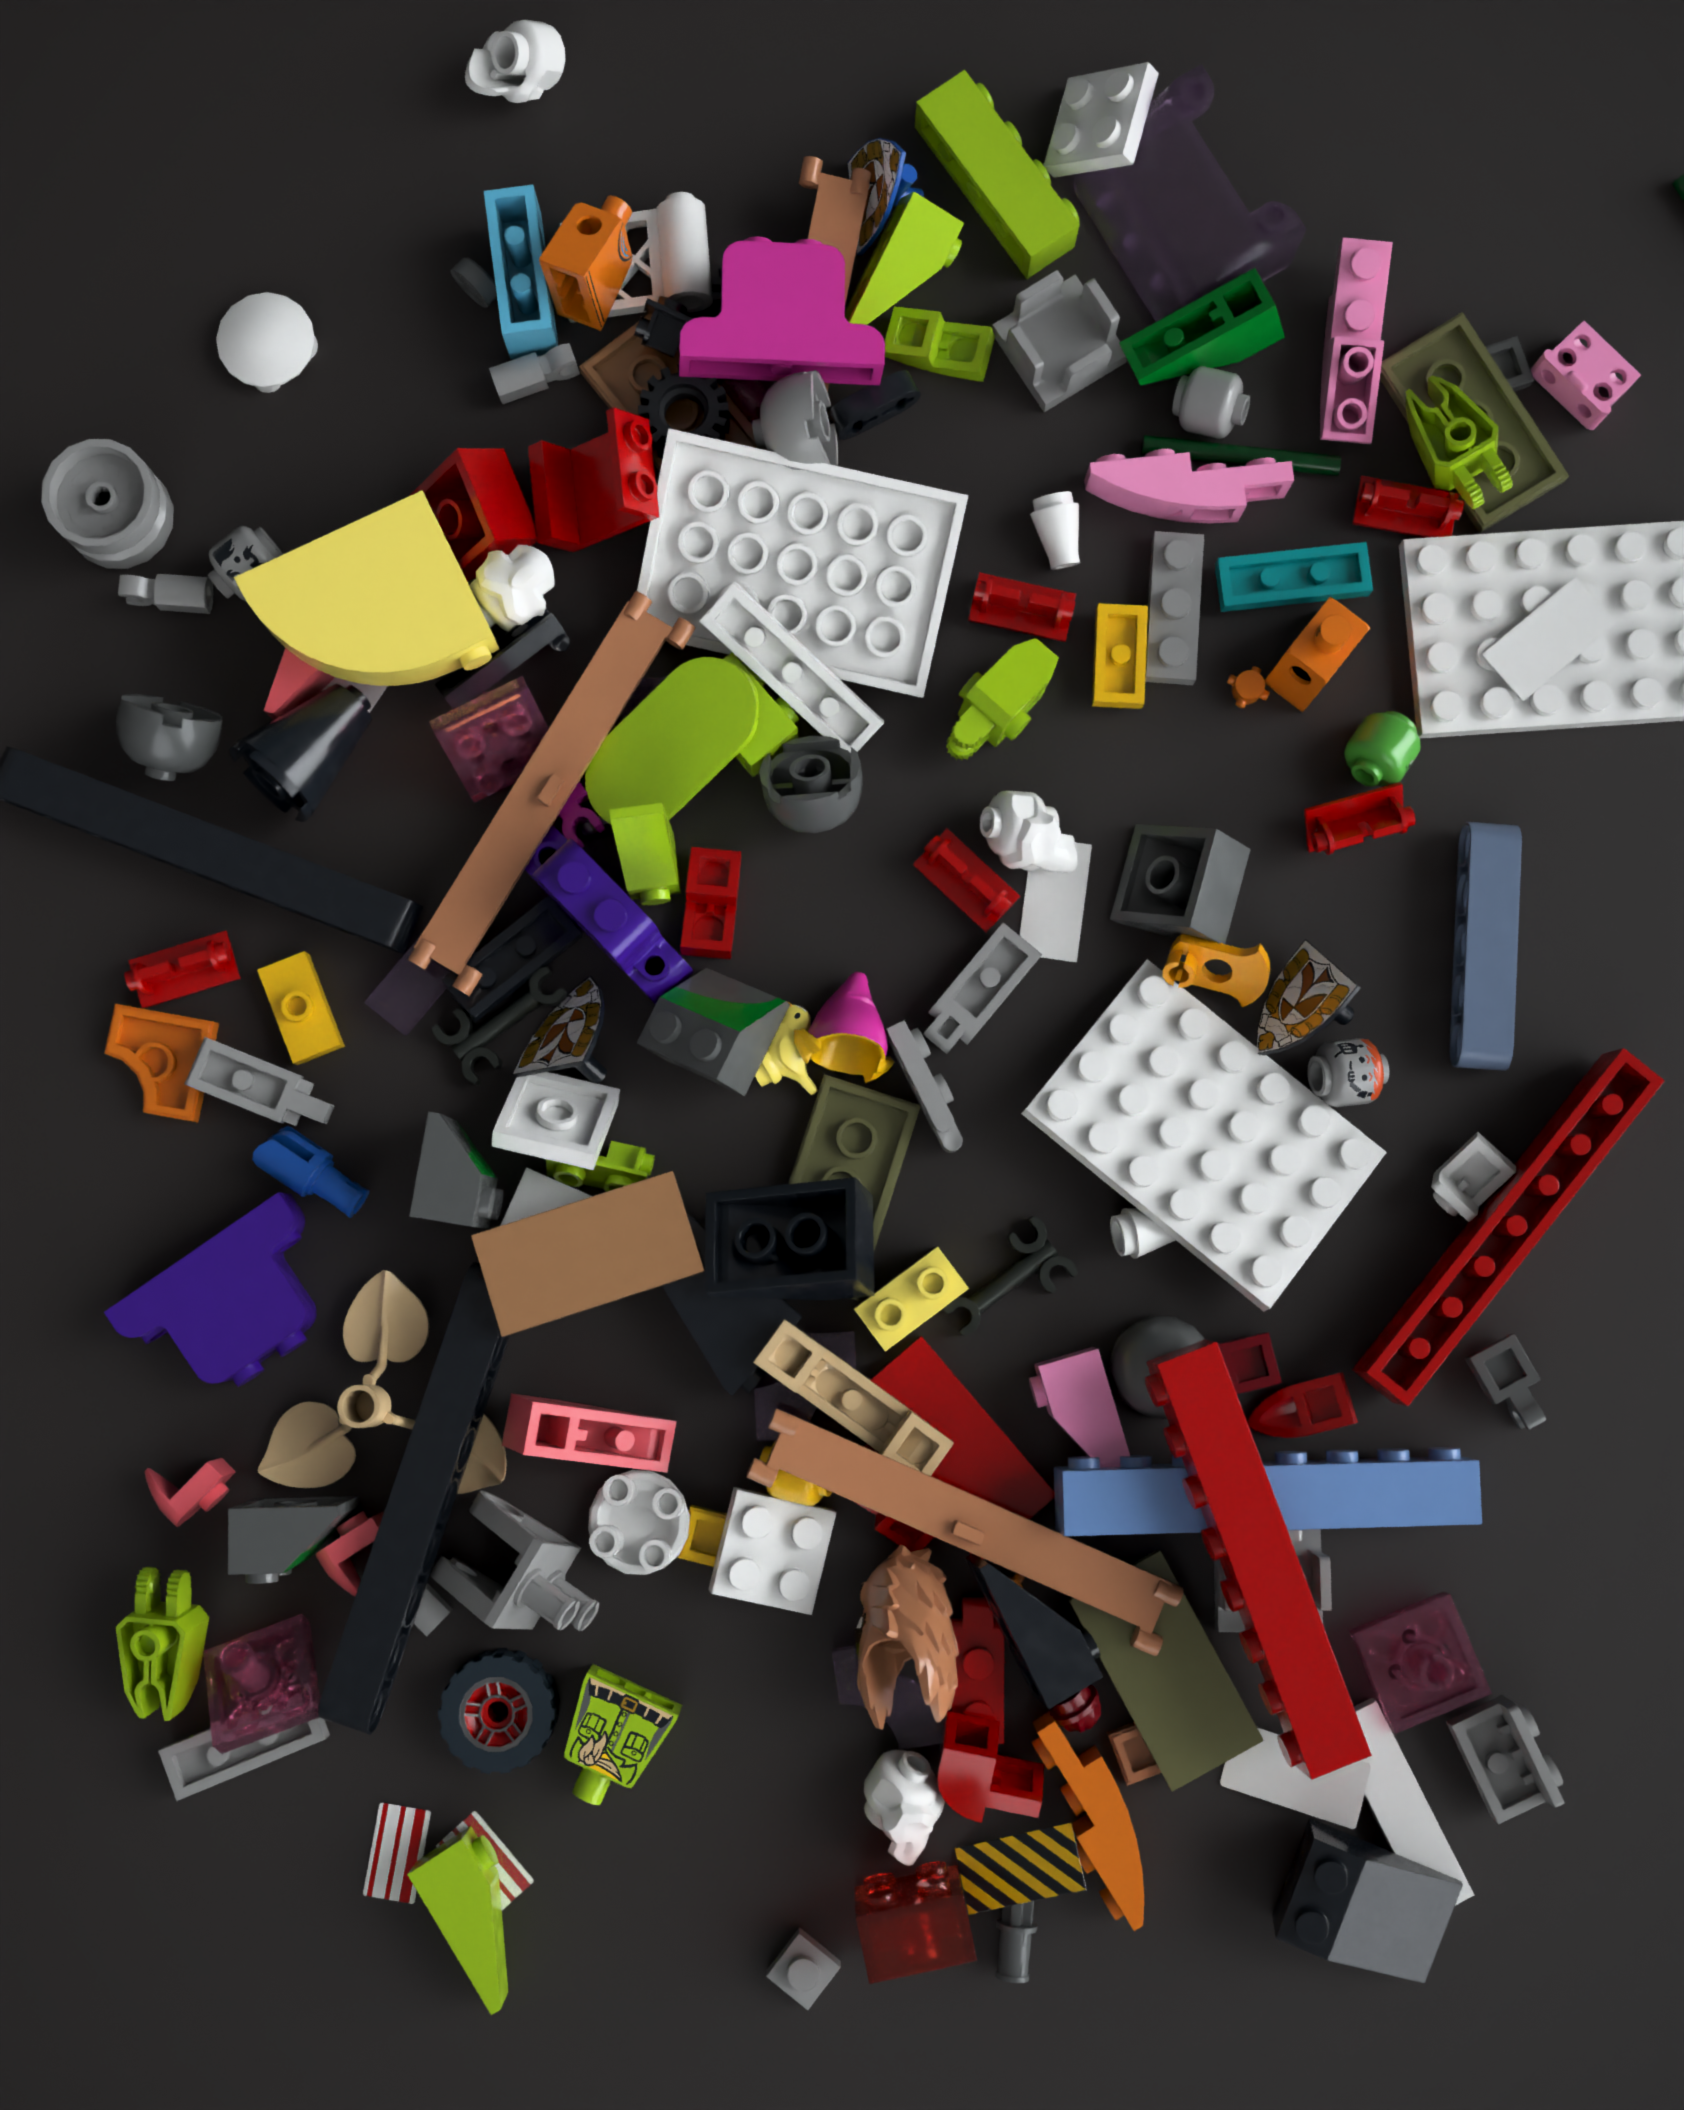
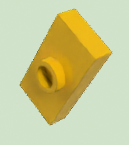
(1119, 656)
(300, 1008)

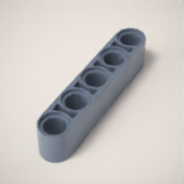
(1485, 946)

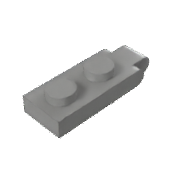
(981, 988)
(929, 1090)

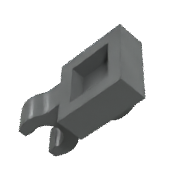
(1505, 1375)

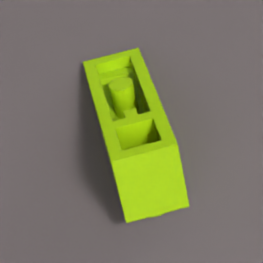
(910, 251)
(646, 852)
(465, 1901)

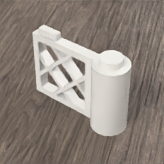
(676, 254)

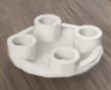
(266, 340)
(638, 1522)

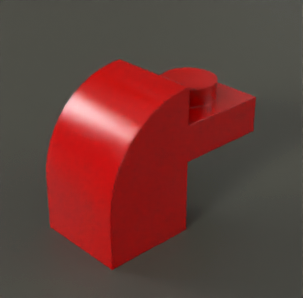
(977, 1777)

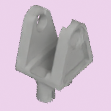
(535, 1586)

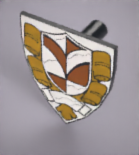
(1304, 1001)
(568, 1036)

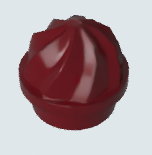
(1078, 1711)

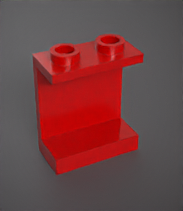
(594, 487)

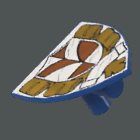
(888, 184)

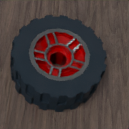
(472, 1726)

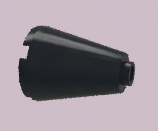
(305, 748)

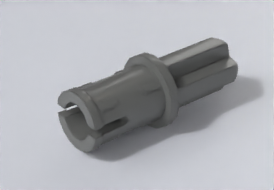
(1015, 1942)

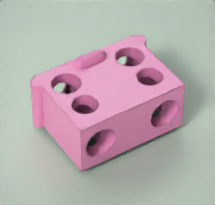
(1578, 383)

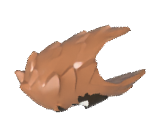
(903, 1620)

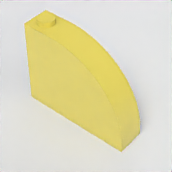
(374, 600)

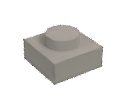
(803, 1968)

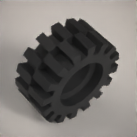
(672, 388)

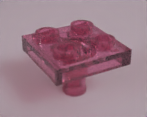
(493, 733)
(260, 1670)
(1450, 1679)

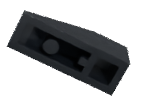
(1047, 1648)

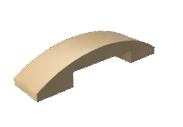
(852, 1399)

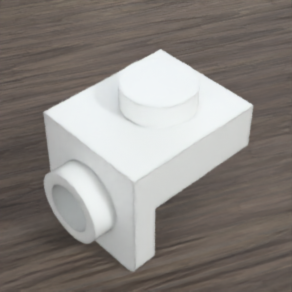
(1470, 1177)

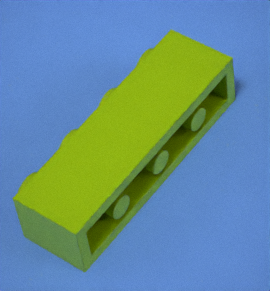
(997, 173)

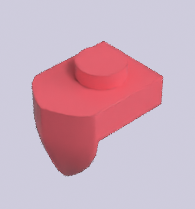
(201, 1491)
(355, 1536)

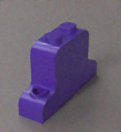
(606, 914)
(228, 1297)

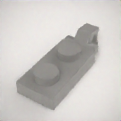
(255, 1084)

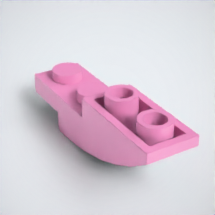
(1354, 341)
(1169, 489)

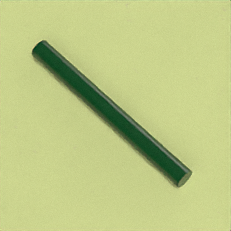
(1241, 455)

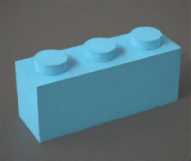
(521, 288)

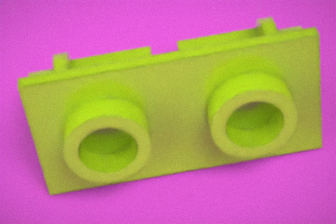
(621, 1167)

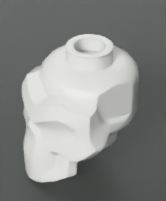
(517, 62)
(513, 586)
(1027, 833)
(903, 1802)

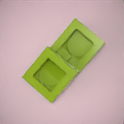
(941, 347)

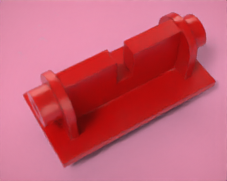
(1406, 508)
(1022, 607)
(1357, 816)
(966, 880)
(182, 969)

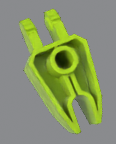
(1456, 441)
(1000, 699)
(161, 1644)

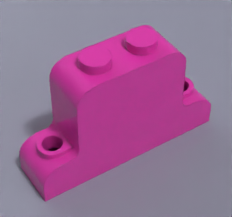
(782, 319)

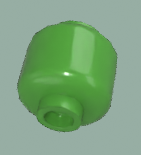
(1382, 749)

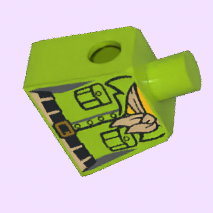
(615, 1732)

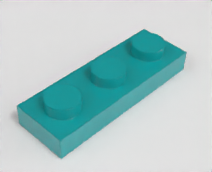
(1293, 576)

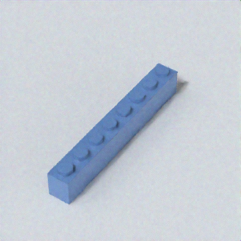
(1310, 1493)

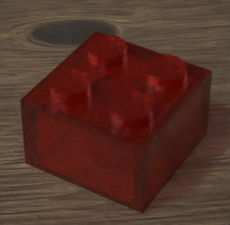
(913, 1922)

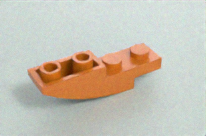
(1106, 1831)

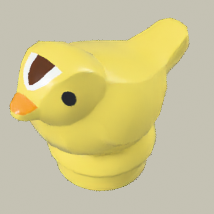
(782, 1055)

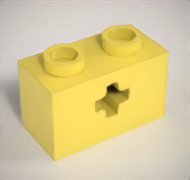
(911, 1298)

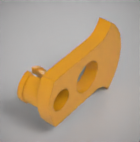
(1244, 982)

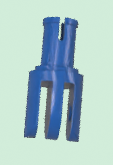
(308, 1170)

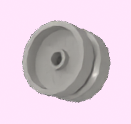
(107, 503)

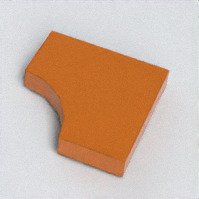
(161, 1054)

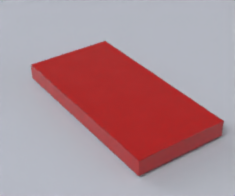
(982, 1455)

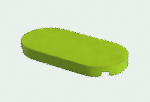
(675, 738)

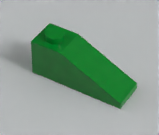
(1208, 332)

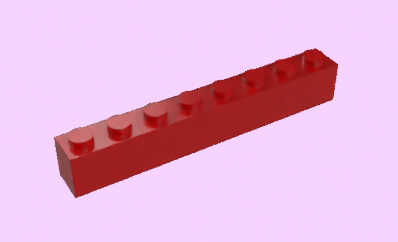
(1508, 1226)
(1257, 1559)

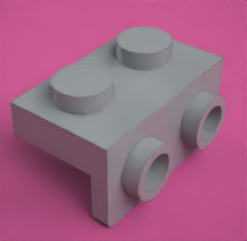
(1505, 1759)

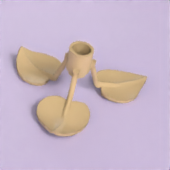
(310, 1444)

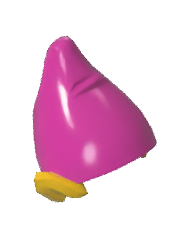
(847, 1033)

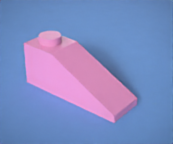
(1081, 1403)

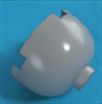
(796, 420)

